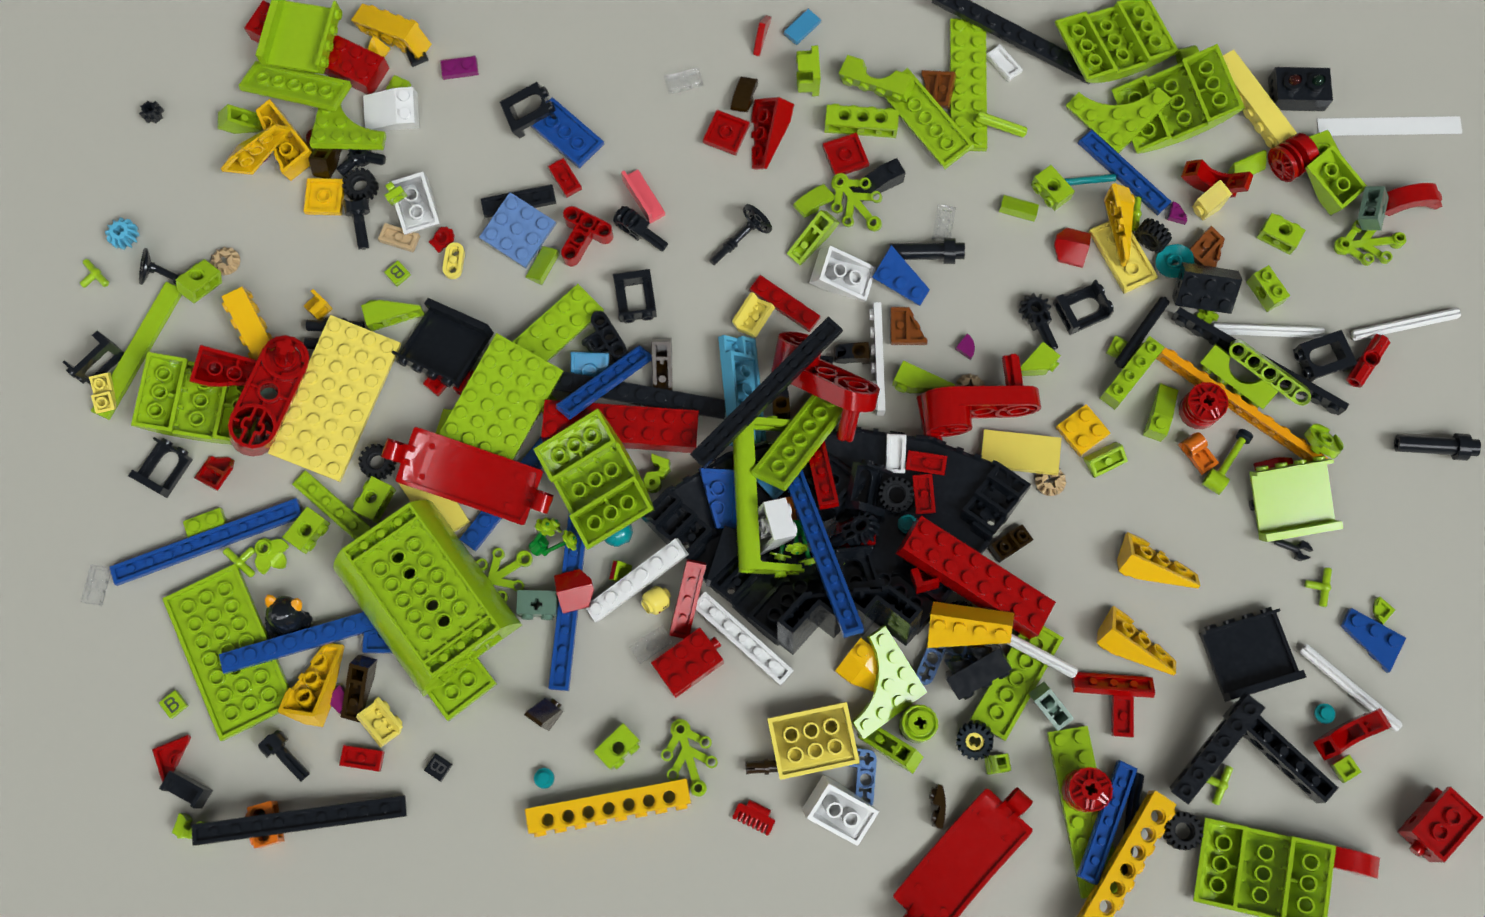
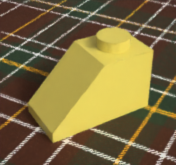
(1211, 200)

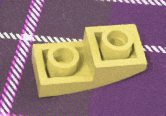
(104, 393)

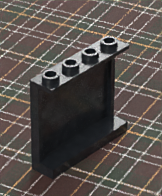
(445, 344)
(1250, 654)

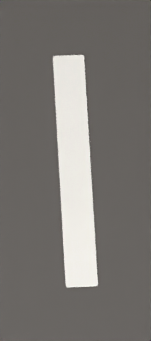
(1390, 125)

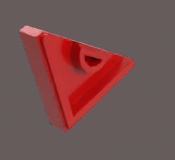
(761, 34)
(170, 754)

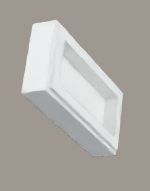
(1004, 63)
(896, 452)

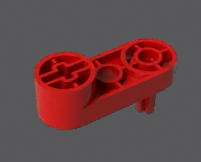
(286, 381)
(830, 384)
(951, 408)

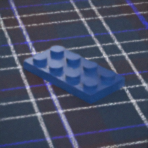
(569, 135)

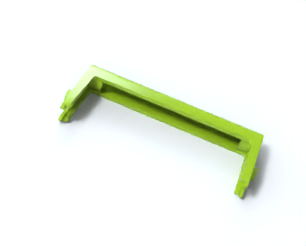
(747, 504)

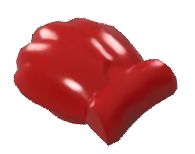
(442, 238)

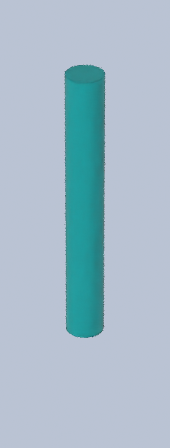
(1091, 179)

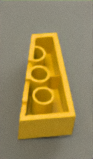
(391, 29)
(293, 150)
(246, 320)
(968, 626)

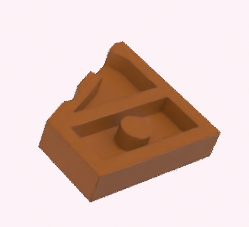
(940, 86)
(1208, 248)
(905, 328)

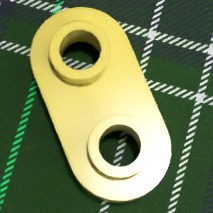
(453, 262)

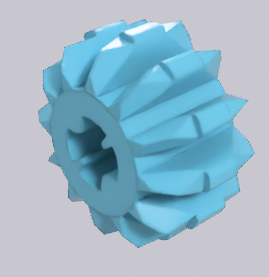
(122, 233)

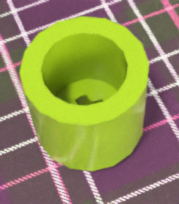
(911, 731)

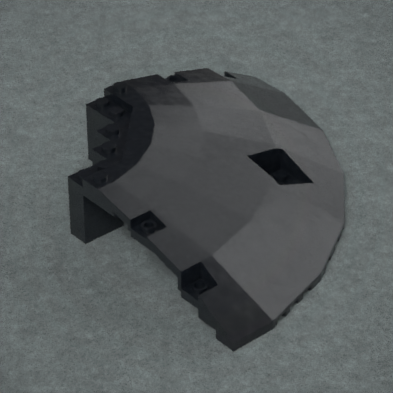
(796, 605)

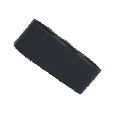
(598, 339)

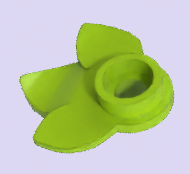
(272, 557)

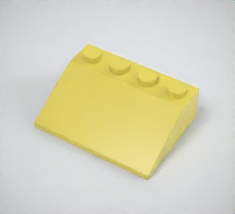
(813, 740)

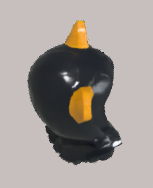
(285, 616)

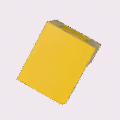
(317, 306)

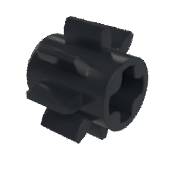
(151, 112)

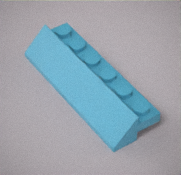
(739, 374)

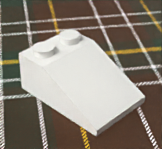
(392, 109)
(418, 208)
(842, 274)
(775, 524)
(839, 810)

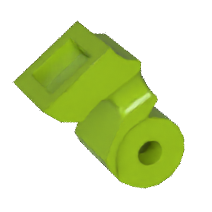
(653, 479)
(997, 763)
(182, 826)

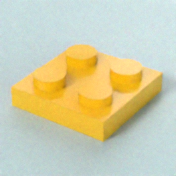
(324, 196)
(1083, 430)

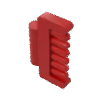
(755, 811)

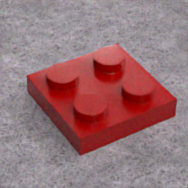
(726, 132)
(846, 154)

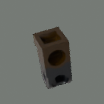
(852, 353)
(781, 405)

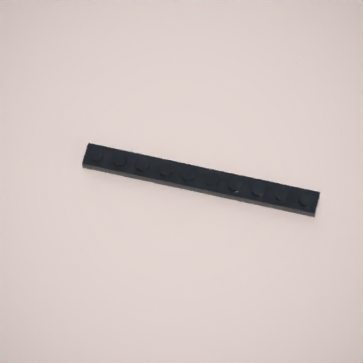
(1013, 34)
(1214, 335)
(766, 392)
(649, 396)
(298, 820)

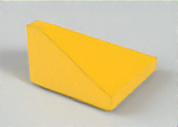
(378, 47)

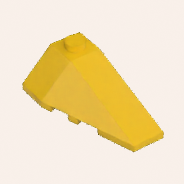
(254, 151)
(1120, 207)
(1146, 564)
(1126, 641)
(860, 666)
(311, 695)

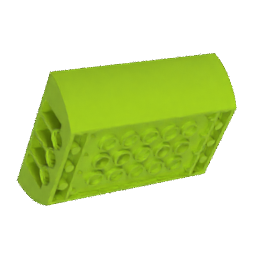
(442, 574)

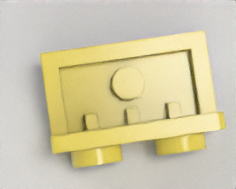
(752, 315)
(380, 722)

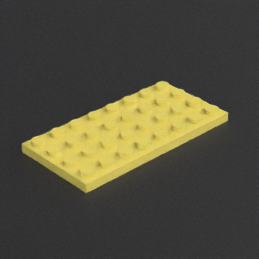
(335, 398)

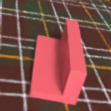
(643, 195)

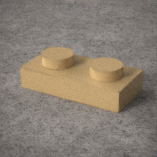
(395, 237)

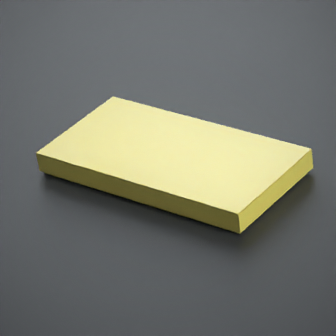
(1138, 268)
(1022, 451)
(449, 509)

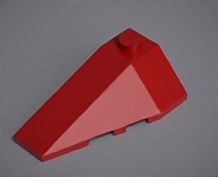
(770, 122)
(221, 368)

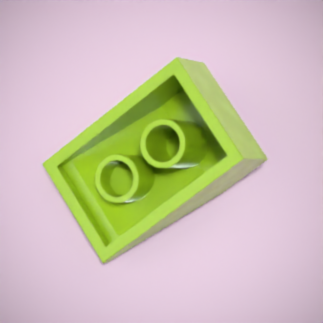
(1334, 180)

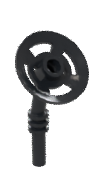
(757, 219)
(147, 267)

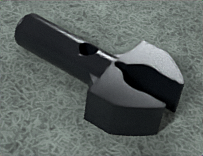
(1295, 548)

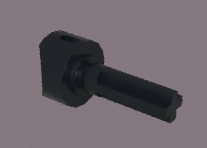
(357, 210)
(275, 744)

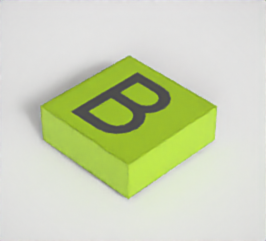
(397, 273)
(173, 704)

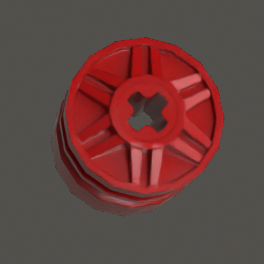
(1292, 156)
(1195, 408)
(1078, 797)

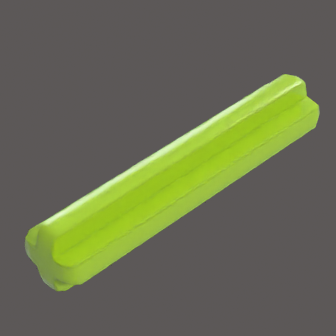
(1001, 124)

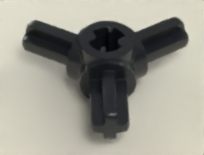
(360, 159)

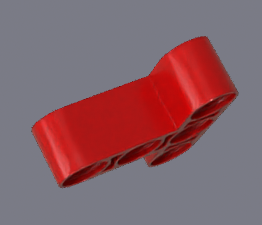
(586, 233)

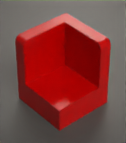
(922, 581)

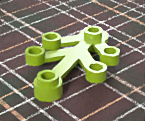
(855, 199)
(1368, 245)
(496, 576)
(687, 753)

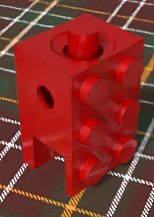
(688, 662)
(1439, 825)

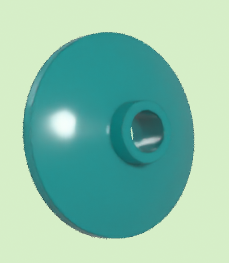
(1173, 254)

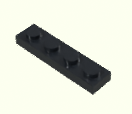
(535, 197)

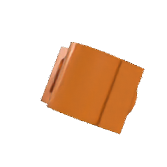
(1196, 450)

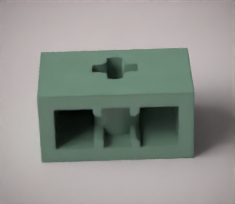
(1373, 208)
(528, 598)
(1051, 706)

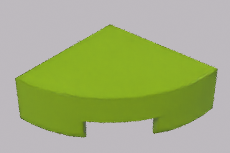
(1382, 610)

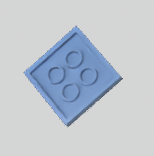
(517, 230)

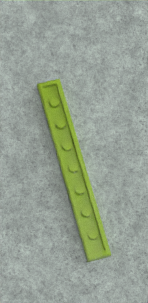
(142, 342)
(336, 510)

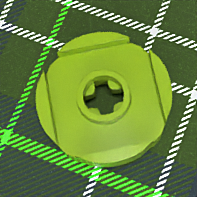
(1323, 442)

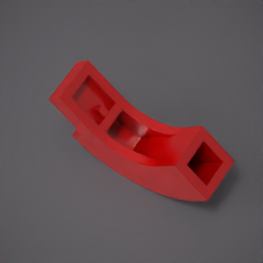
(1203, 177)
(1413, 196)
(1350, 733)
(1356, 862)

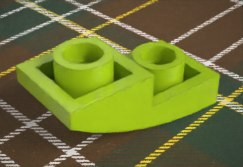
(811, 201)

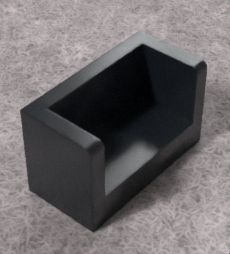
(186, 789)

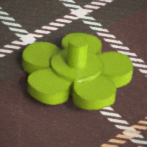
(1208, 316)

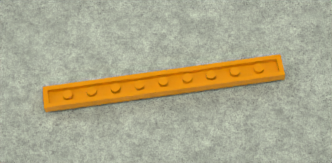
(1240, 407)

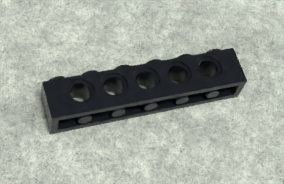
(1217, 748)
(1289, 760)

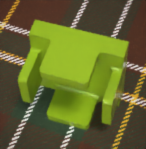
(808, 71)

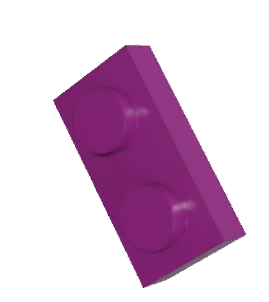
(459, 67)

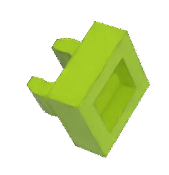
(394, 194)

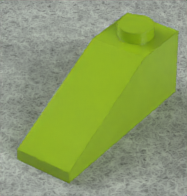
(813, 236)
(387, 313)
(916, 380)
(1161, 413)
(894, 749)

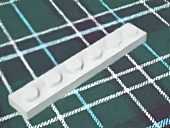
(876, 350)
(637, 580)
(743, 639)

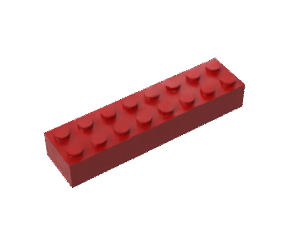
(346, 61)
(635, 425)
(975, 576)

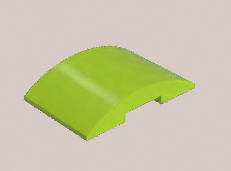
(1117, 40)
(1200, 95)
(183, 408)
(594, 478)
(1263, 872)

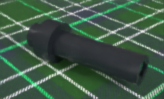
(944, 251)
(1460, 446)

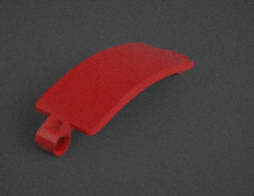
(468, 475)
(966, 856)

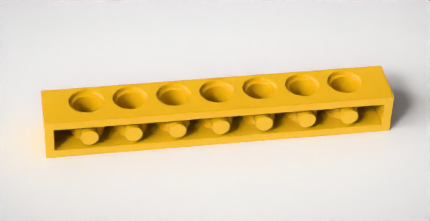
(536, 815)
(1122, 855)

